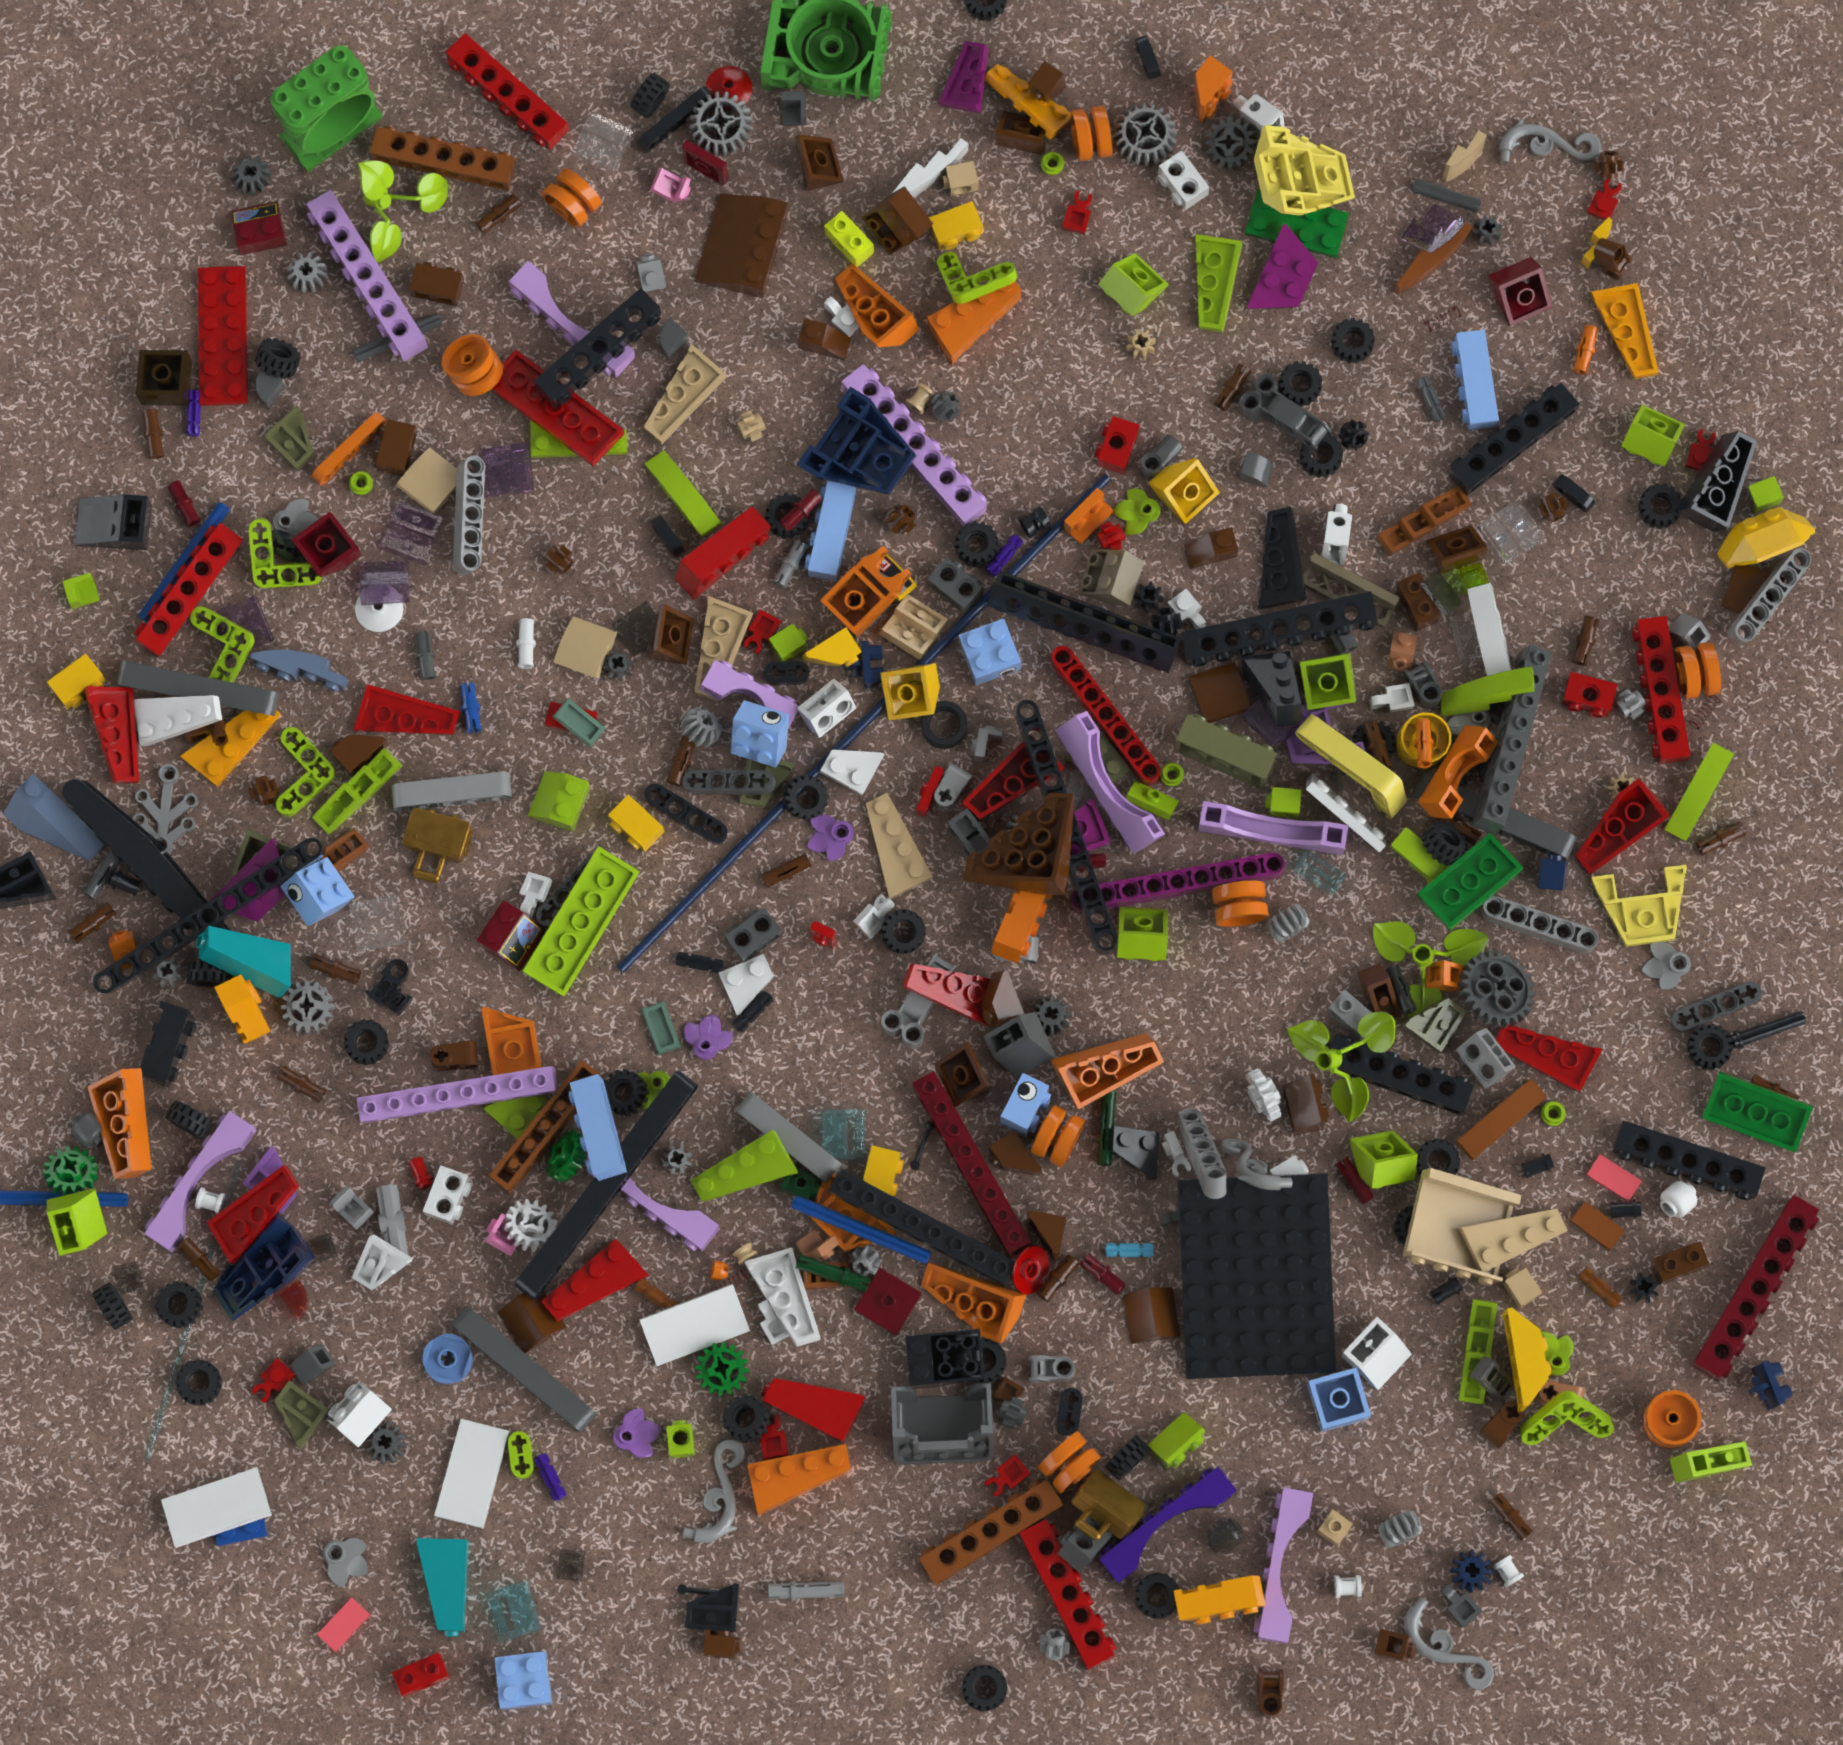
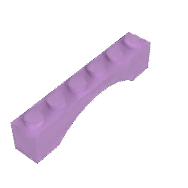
(532, 286)
(1082, 742)
(1308, 835)
(229, 1138)
(690, 1225)
(1275, 1617)

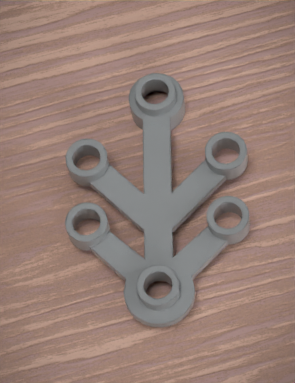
(164, 815)

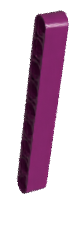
(1187, 875)

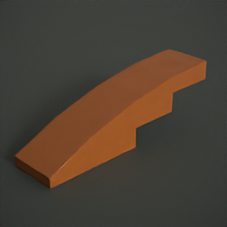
(1428, 263)
(1424, 520)
(1501, 1119)

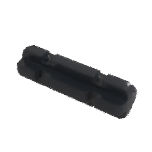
(699, 962)
(752, 1011)

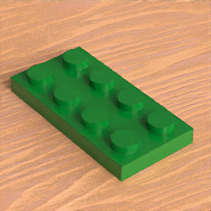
(1318, 230)
(1469, 881)
(1757, 1111)

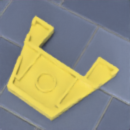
(1646, 917)

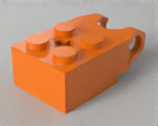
(874, 589)

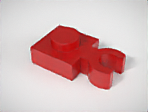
(1604, 203)
(1078, 216)
(1699, 453)
(762, 628)
(276, 1378)
(774, 1442)
(1010, 1474)

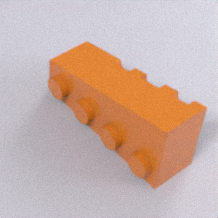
(962, 324)
(1019, 925)
(1104, 1068)
(122, 1115)
(791, 1476)

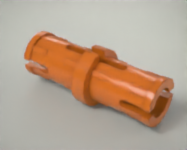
(1585, 350)
(1423, 743)

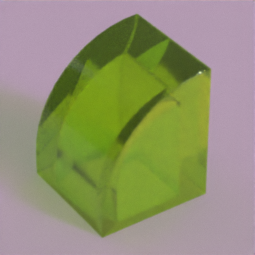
(1472, 576)

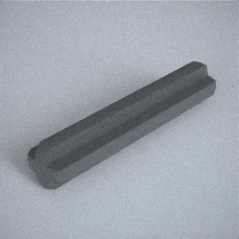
(1446, 195)

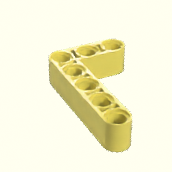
(1383, 783)

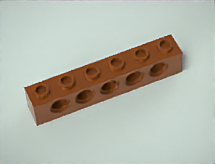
(498, 178)
(539, 1134)
(1039, 1490)

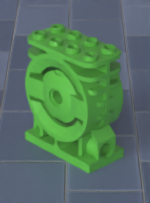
(832, 72)
(325, 106)

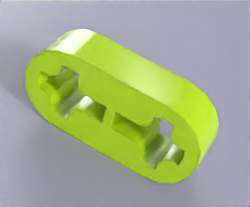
(514, 1455)

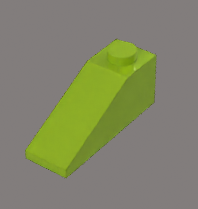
(1710, 1461)

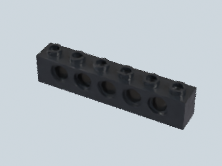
(638, 304)
(1564, 407)
(1407, 1086)
(1750, 1173)

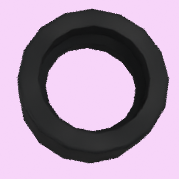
(948, 742)

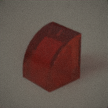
(296, 1299)

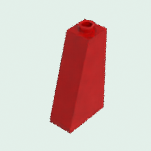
(815, 1406)

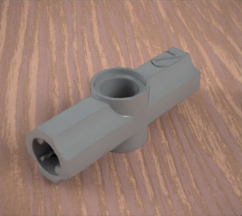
(392, 1217)

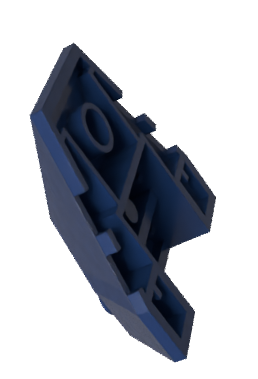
(859, 448)
(264, 1268)

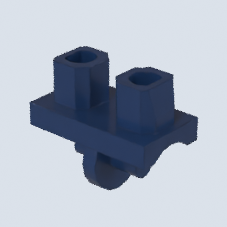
(871, 675)
(1767, 1386)

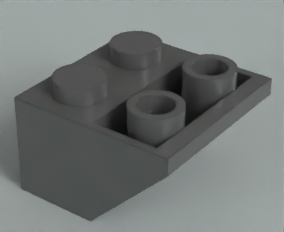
(1020, 1044)

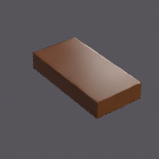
(1597, 1225)

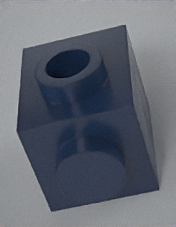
(1553, 873)

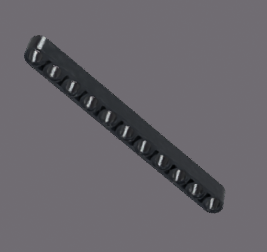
(1081, 860)
(197, 917)
(601, 1193)

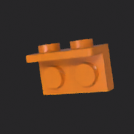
(1087, 516)

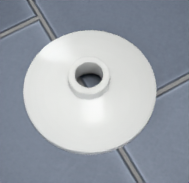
(381, 619)

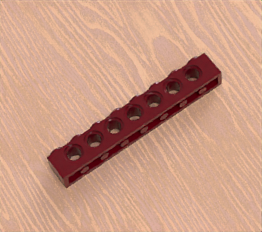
(971, 1164)
(1796, 1210)

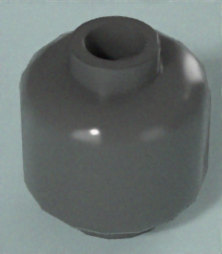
(87, 1129)

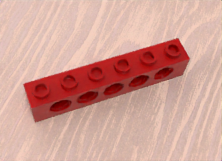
(467, 49)
(228, 543)
(1658, 630)
(1090, 1655)

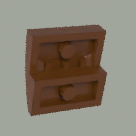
(1742, 587)
(1219, 692)

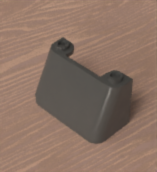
(942, 1426)

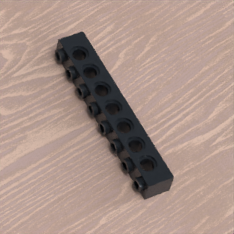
(1290, 618)
(1100, 626)
(921, 1227)

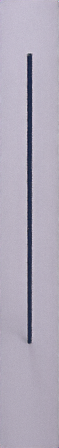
(846, 740)

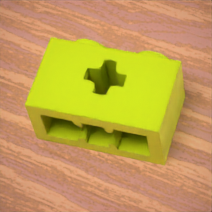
(849, 239)

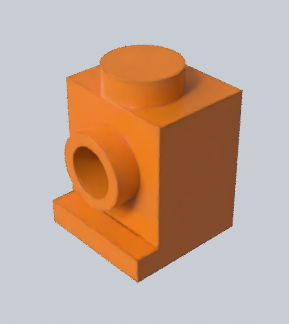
(1444, 976)

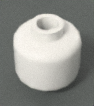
(1678, 1199)

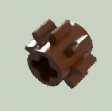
(1608, 164)
(1552, 507)
(900, 519)
(558, 560)
(263, 790)

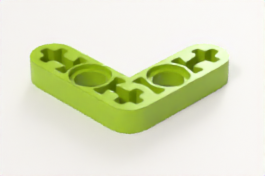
(961, 289)
(269, 564)
(230, 639)
(310, 777)
(1537, 1429)

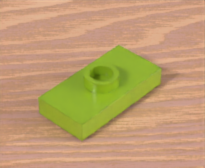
(1152, 800)

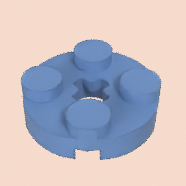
(440, 1347)

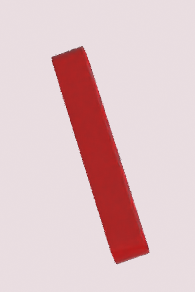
(1101, 704)

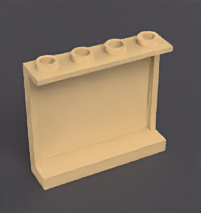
(1441, 1208)

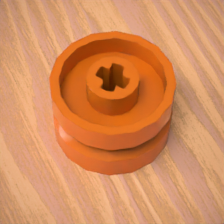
(1089, 133)
(571, 198)
(472, 365)
(1698, 670)
(1240, 903)
(1055, 1135)
(1661, 1430)
(1072, 1466)

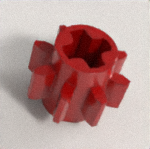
(1111, 536)

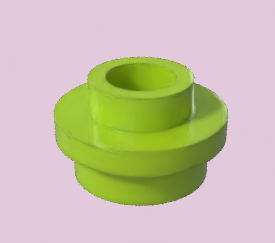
(1052, 156)
(357, 477)
(1172, 767)
(1553, 1106)

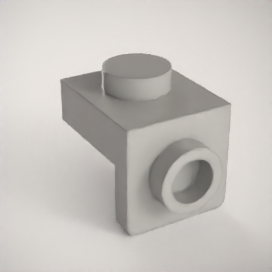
(650, 272)
(980, 745)
(351, 1207)

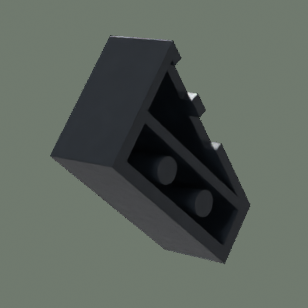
(1275, 684)
(23, 883)
(167, 1044)

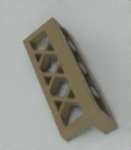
(1350, 581)

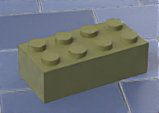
(1225, 751)

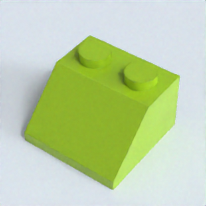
(1132, 284)
(1652, 435)
(1328, 681)
(559, 800)
(1142, 933)
(1384, 1159)

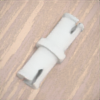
(526, 643)

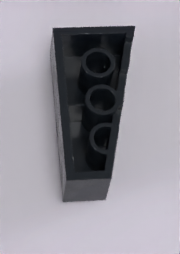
(1719, 483)

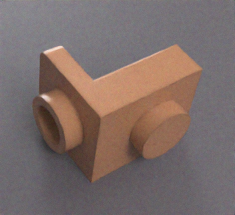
(1402, 651)
(814, 1247)

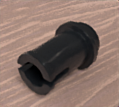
(124, 883)
(1538, 1165)
(1625, 1209)
(1446, 1290)

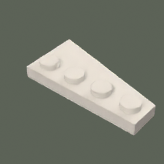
(172, 716)
(1340, 808)
(785, 1293)

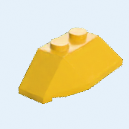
(1764, 537)
(1526, 1357)

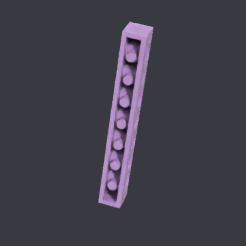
(328, 207)
(963, 512)
(457, 1094)

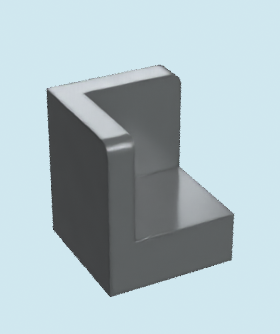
(794, 108)

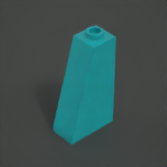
(256, 958)
(446, 1579)

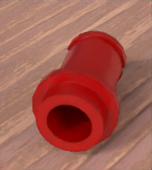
(420, 1173)

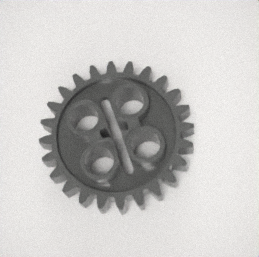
(1496, 989)

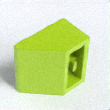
(76, 1221)
(1176, 1440)

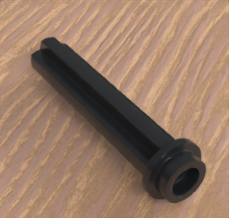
(1767, 1029)

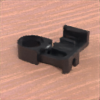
(388, 992)

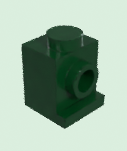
(810, 1189)

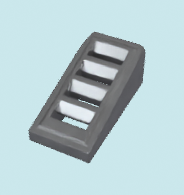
(1481, 1372)

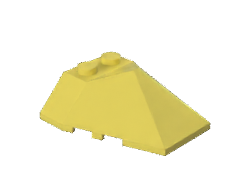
(1298, 174)

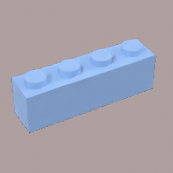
(1476, 380)
(831, 531)
(598, 1127)

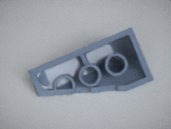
(45, 816)

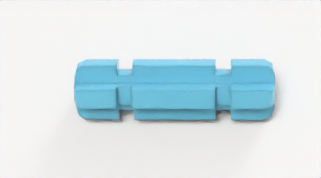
(1129, 1250)

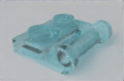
(836, 1135)
(521, 1608)

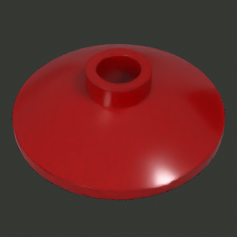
(741, 83)
(1030, 1269)

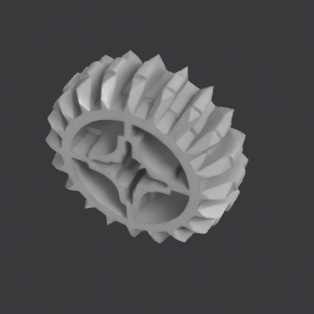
(710, 124)
(1159, 145)

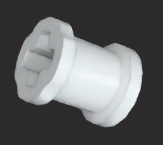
(209, 1200)
(1508, 1571)
(1347, 1586)

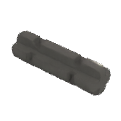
(1431, 399)

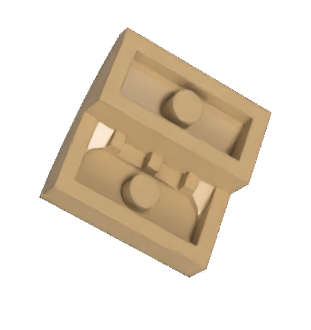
(1464, 158)
(429, 480)
(913, 627)
(585, 647)

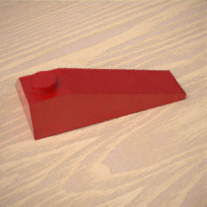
(1626, 821)

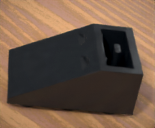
(114, 522)
(944, 1358)

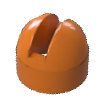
(719, 1270)

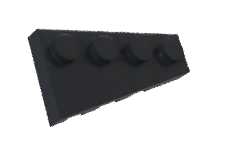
(1282, 568)

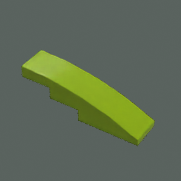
(683, 494)
(1487, 690)
(357, 791)
(1699, 791)
(1411, 849)
(1478, 1344)

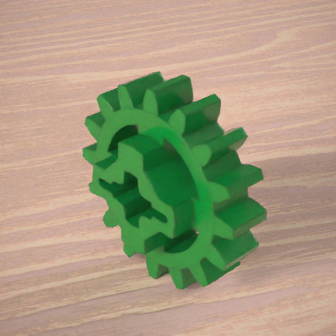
(566, 1156)
(71, 1170)
(733, 1365)

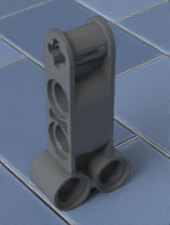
(1283, 413)

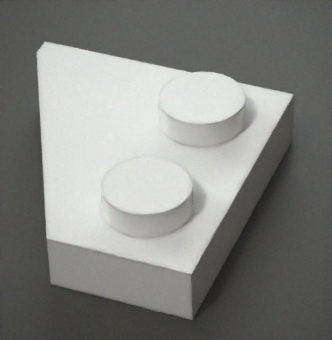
(851, 768)
(746, 981)
(379, 1262)

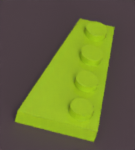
(1216, 274)
(545, 445)
(750, 1166)

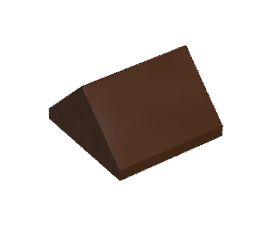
(1019, 133)
(818, 161)
(1457, 549)
(671, 635)
(962, 1075)
(1049, 1230)
(1151, 1314)
(530, 1321)

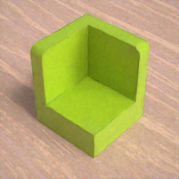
(1765, 494)
(81, 590)

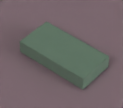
(579, 722)
(661, 1028)

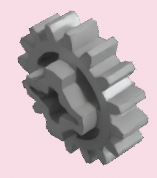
(317, 1007)

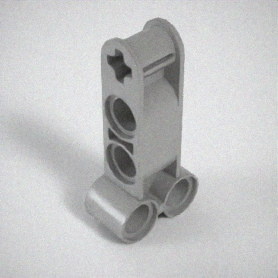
(913, 1011)

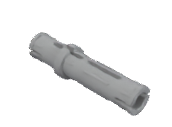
(805, 1590)

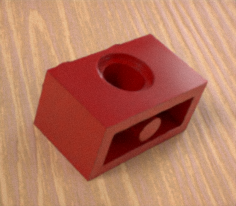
(1121, 431)
(1602, 690)
(421, 1674)

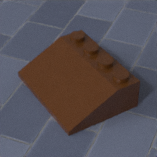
(742, 243)

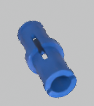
(470, 707)

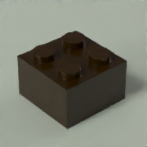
(164, 377)

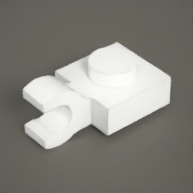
(843, 317)
(1188, 607)
(1395, 697)
(534, 889)
(872, 917)
(1172, 1147)
(772, 1326)

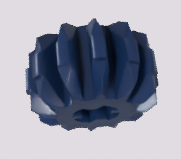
(1465, 1577)

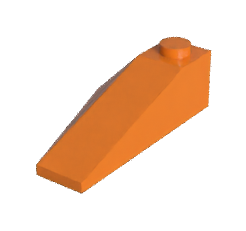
(876, 312)
(975, 1300)

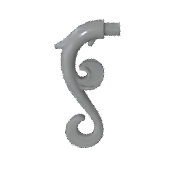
(1550, 138)
(1252, 1170)
(724, 1526)
(1411, 1624)

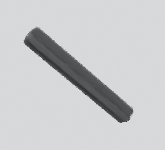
(381, 344)

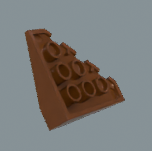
(1031, 854)

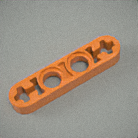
(349, 448)

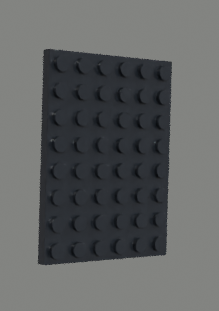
(1257, 1279)

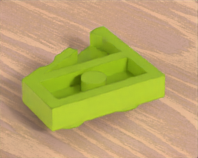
(517, 1113)

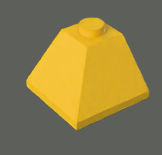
(1184, 488)
(835, 650)
(911, 691)

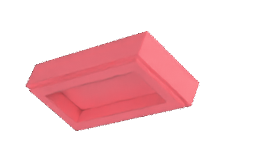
(1613, 1178)
(343, 1624)

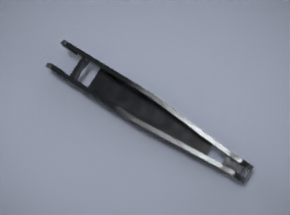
(138, 850)

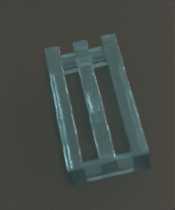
(1313, 879)

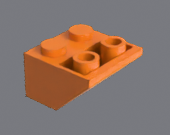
(1211, 86)

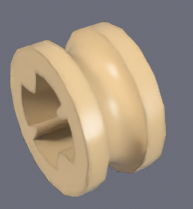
(745, 1253)

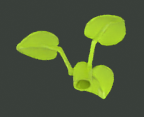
(374, 181)
(1397, 938)
(1311, 1038)

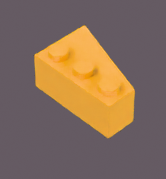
(241, 1004)
(1220, 1600)

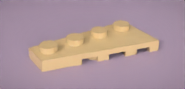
(688, 389)
(722, 637)
(897, 852)
(1506, 1238)

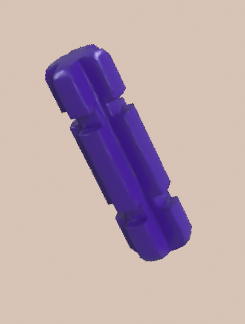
(193, 414)
(1004, 555)
(550, 1477)

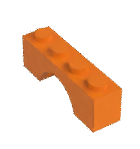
(1470, 748)

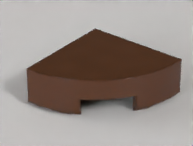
(1007, 1390)

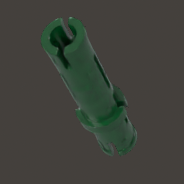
(1107, 1117)
(833, 1273)

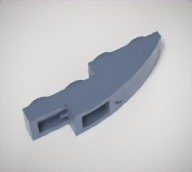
(291, 663)

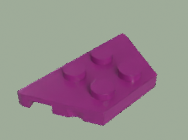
(1284, 274)
(263, 905)

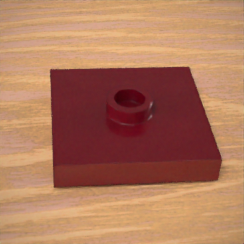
(705, 162)
(888, 1302)

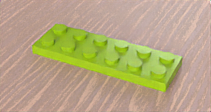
(580, 921)

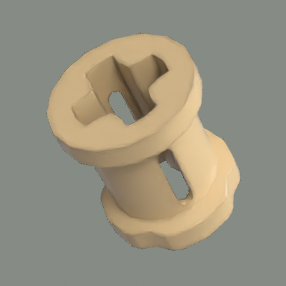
(920, 398)

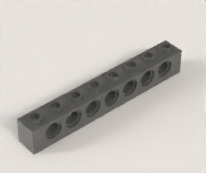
(1512, 742)

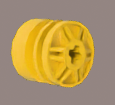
(1407, 734)

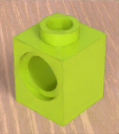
(788, 642)
(1284, 802)
(686, 1449)

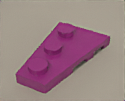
(967, 79)
(1091, 828)

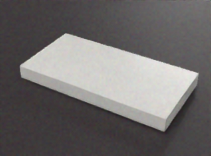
(694, 1324)
(472, 1473)
(216, 1507)

